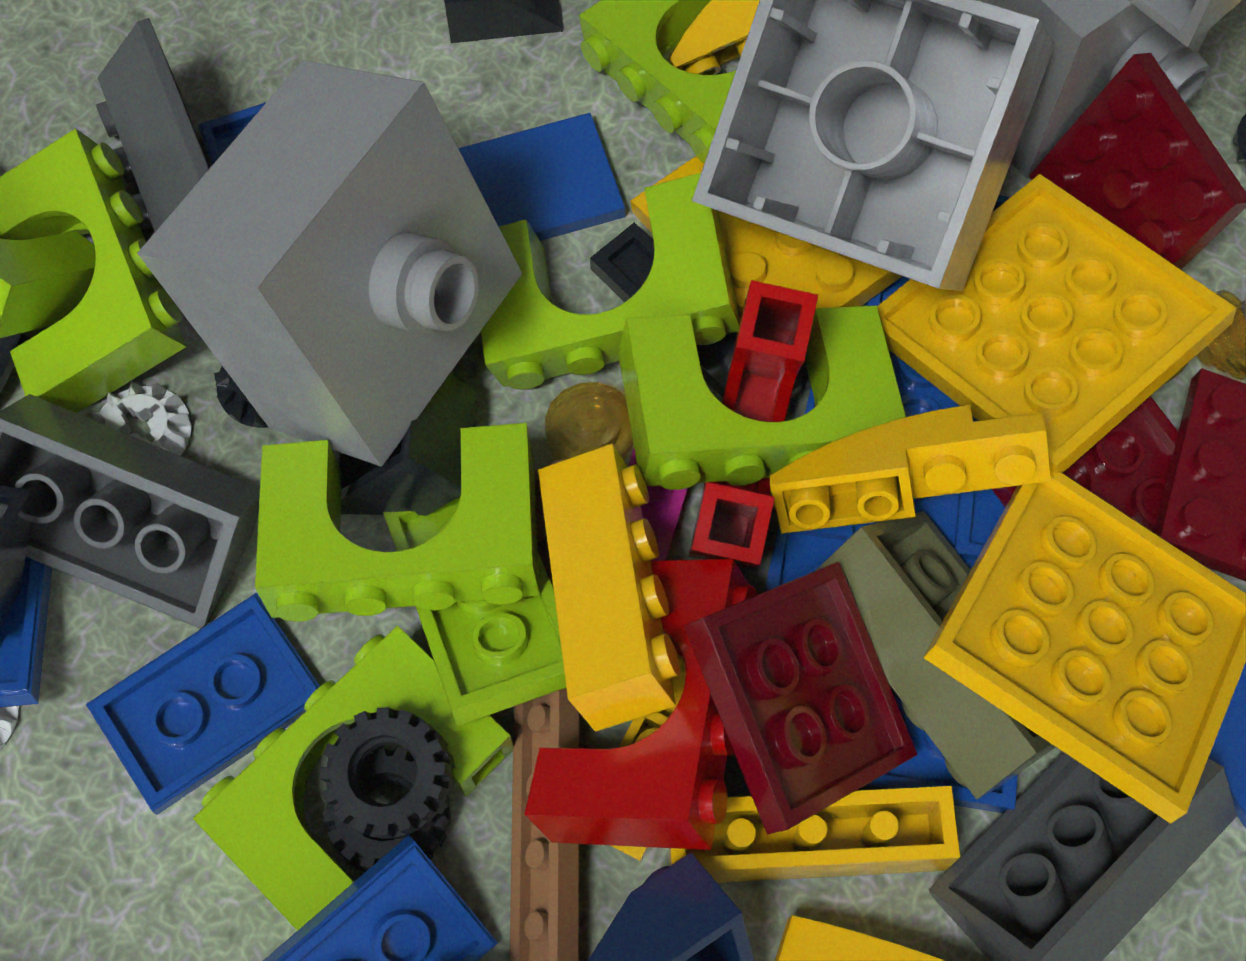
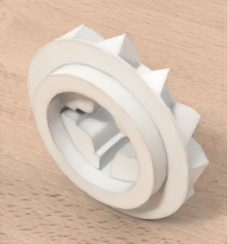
(168, 415)

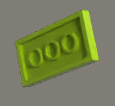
(485, 650)

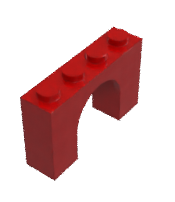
(759, 385)
(670, 783)

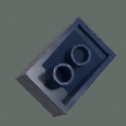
(677, 918)

